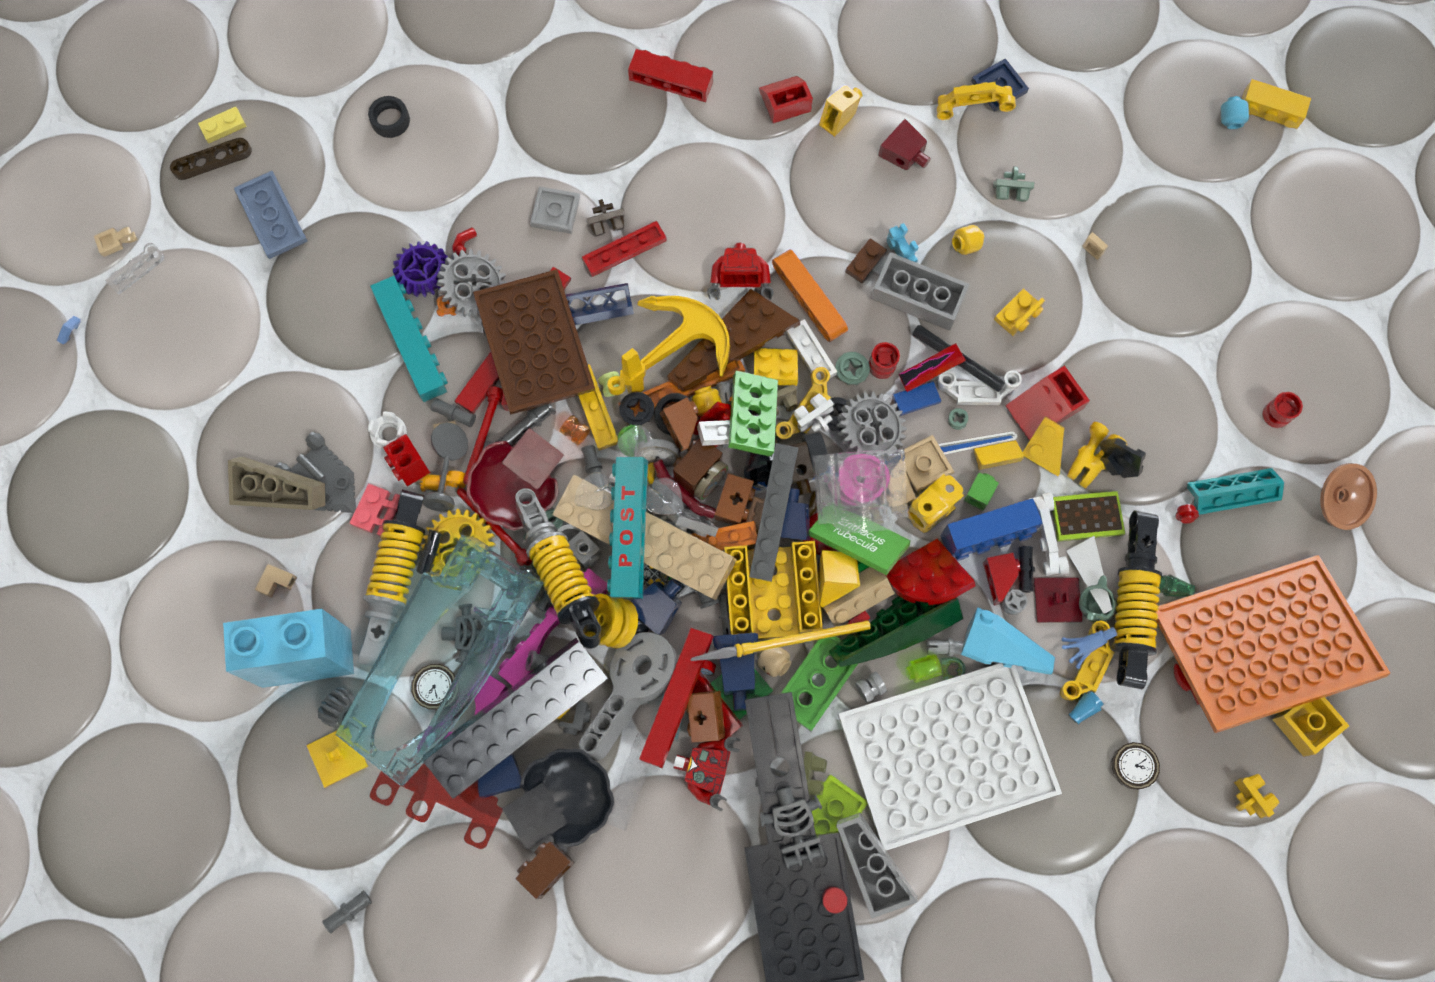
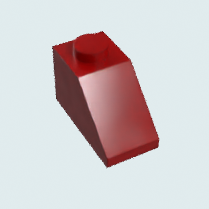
(1001, 574)

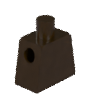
(803, 463)

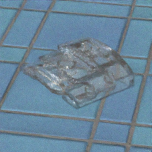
(861, 489)

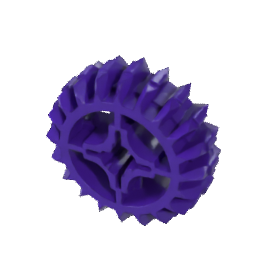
(414, 254)

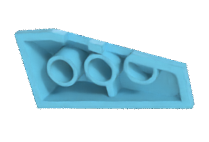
(996, 640)

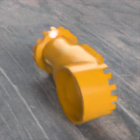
(453, 479)

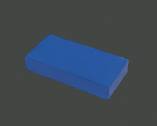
(917, 398)

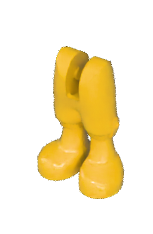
(1087, 458)

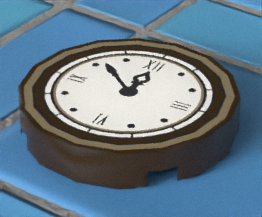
(431, 685)
(1135, 766)

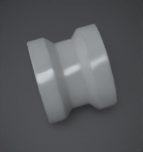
(1016, 598)

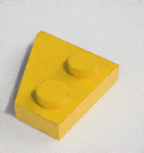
(1046, 446)

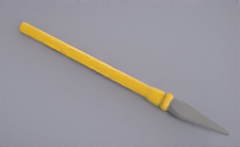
(748, 648)

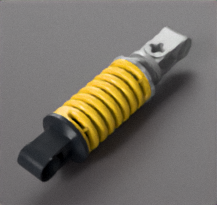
(559, 570)
(391, 573)

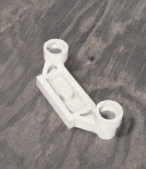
(976, 391)
(1048, 542)

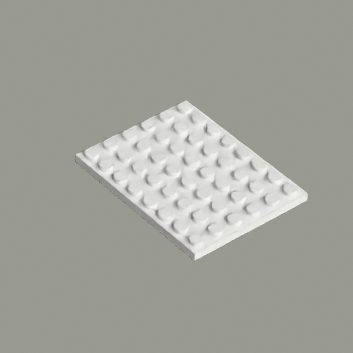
(948, 755)

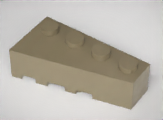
(268, 486)

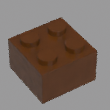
(695, 465)
(544, 870)

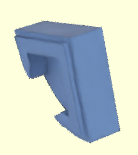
(67, 328)

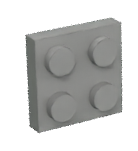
(700, 524)

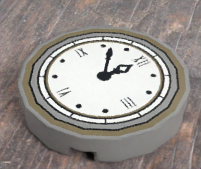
(666, 451)

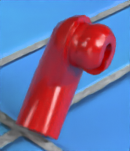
(461, 239)

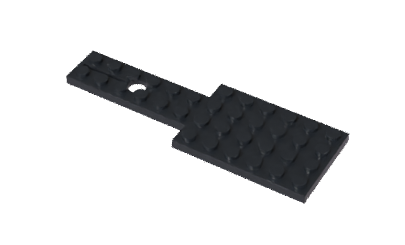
(794, 928)

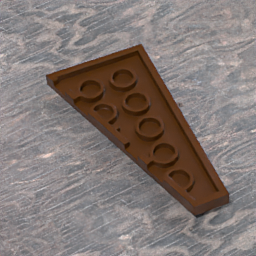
(749, 327)

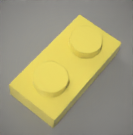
(222, 125)

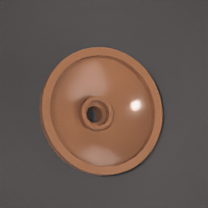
(1348, 496)

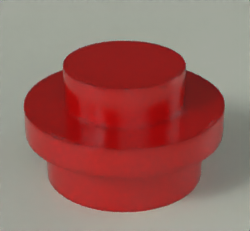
(1187, 513)

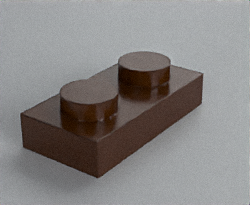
(866, 260)

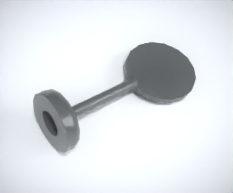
(451, 444)

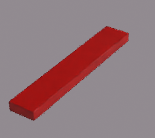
(676, 699)

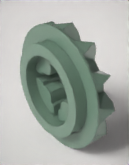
(856, 360)

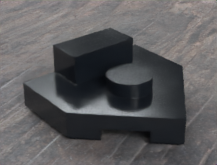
(1122, 459)

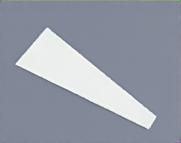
(1087, 561)

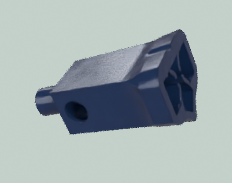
(737, 672)

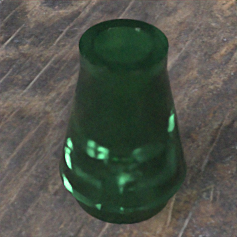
(1175, 587)

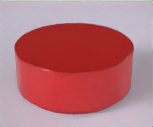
(834, 900)

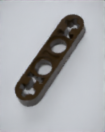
(210, 156)

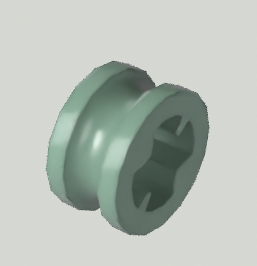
(957, 425)

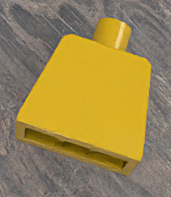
(843, 101)

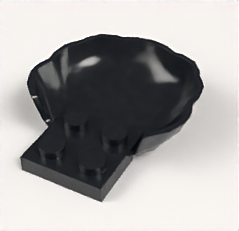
(563, 798)

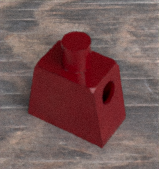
(905, 147)

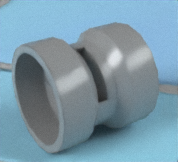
(871, 687)

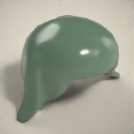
(1090, 607)

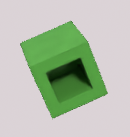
(981, 491)

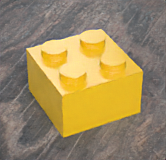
(1311, 725)

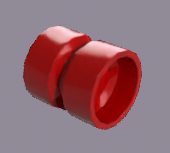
(884, 360)
(1282, 409)

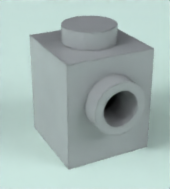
(585, 550)

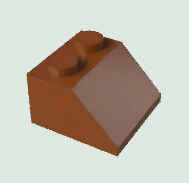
(680, 422)

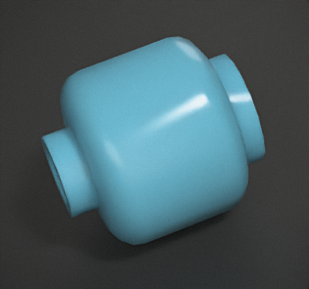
(1234, 112)

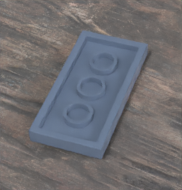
(270, 214)

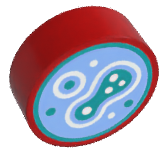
(708, 668)

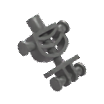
(461, 632)
(787, 804)

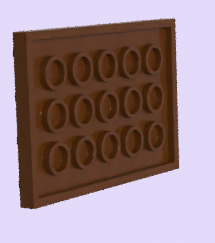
(534, 341)

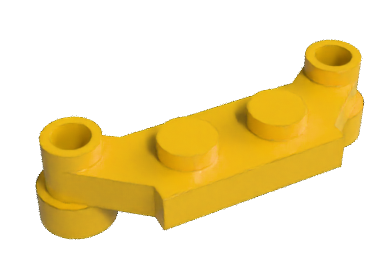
(975, 94)
(817, 387)
(1091, 669)

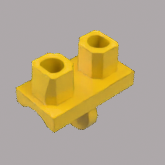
(1251, 798)

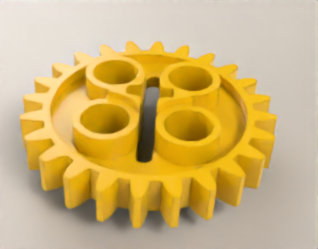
(453, 525)

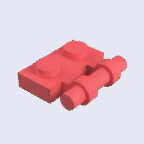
(371, 507)

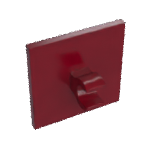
(1057, 600)

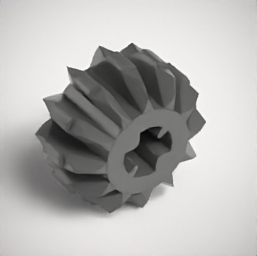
(335, 707)

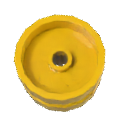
(617, 621)

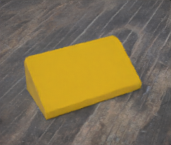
(998, 454)

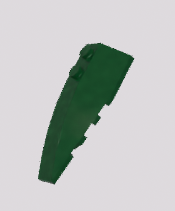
(896, 630)

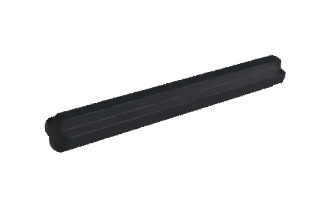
(969, 365)

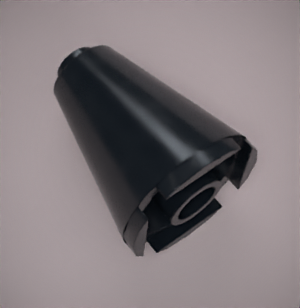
(758, 467)

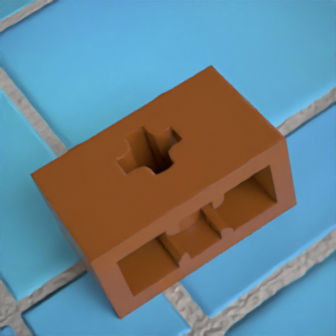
(733, 488)
(705, 729)

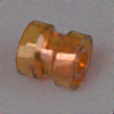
(575, 430)

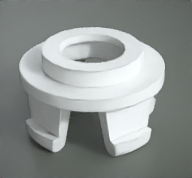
(387, 420)

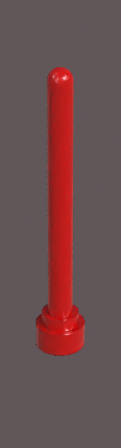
(494, 398)
(520, 554)

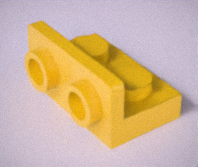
(1018, 312)

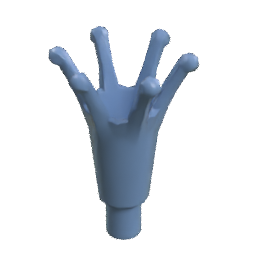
(1088, 644)

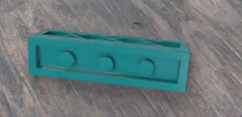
(1236, 493)

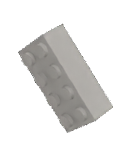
(920, 291)

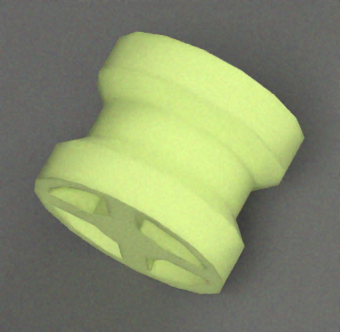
(603, 381)

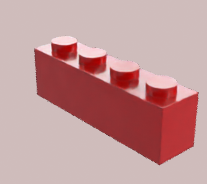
(670, 75)

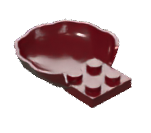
(505, 471)

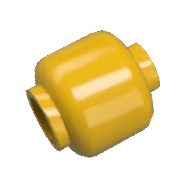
(968, 239)
(705, 399)

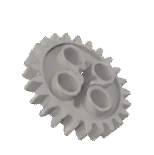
(469, 265)
(871, 424)

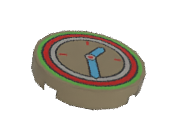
(712, 480)

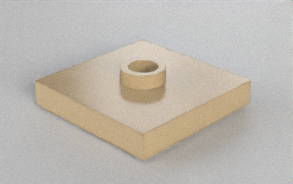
(925, 463)

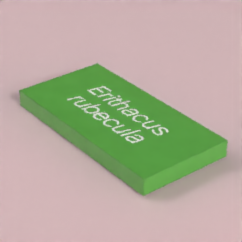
(874, 548)

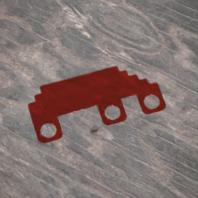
(428, 789)

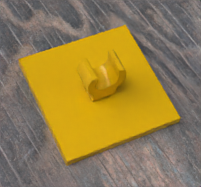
(335, 759)

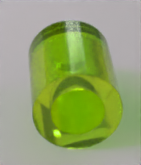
(923, 668)

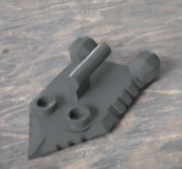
(325, 467)

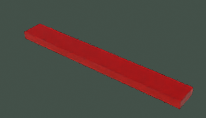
(486, 375)

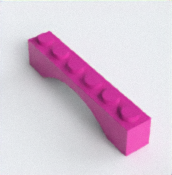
(514, 669)

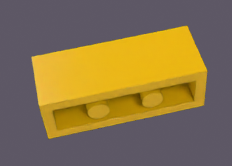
(1276, 104)

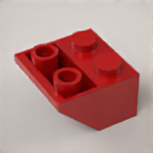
(786, 98)

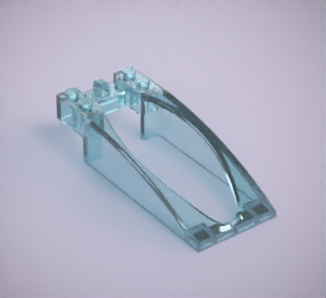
(426, 606)

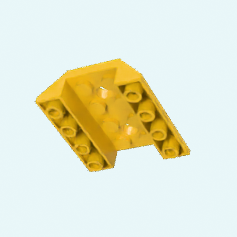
(791, 592)

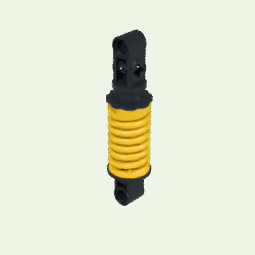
(1137, 602)

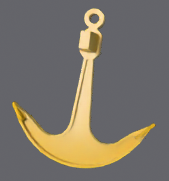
(698, 323)

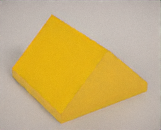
(836, 576)

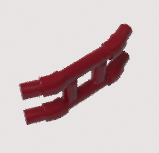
(695, 505)

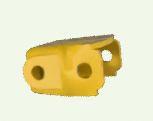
(934, 503)

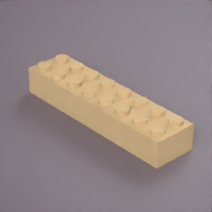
(666, 546)

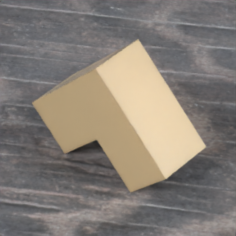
(272, 578)

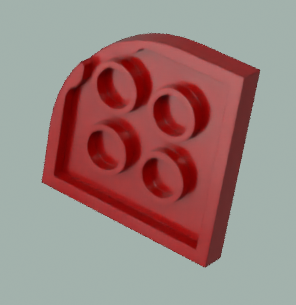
(929, 575)

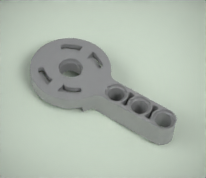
(628, 689)

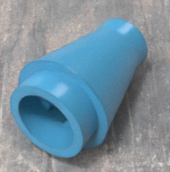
(1086, 707)

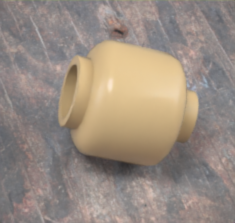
(774, 661)

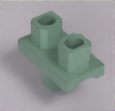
(1023, 187)

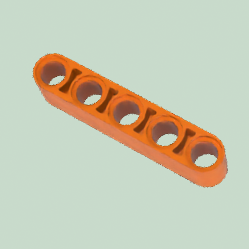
(809, 295)

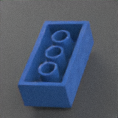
(991, 529)

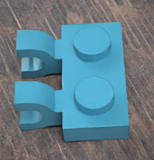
(897, 242)

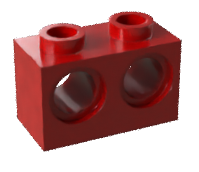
(406, 460)

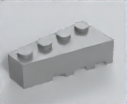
(876, 873)

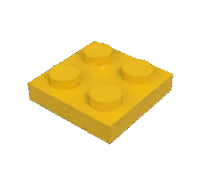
(777, 364)

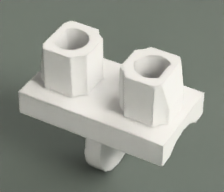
(807, 419)

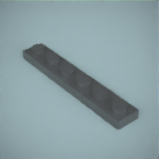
(773, 512)

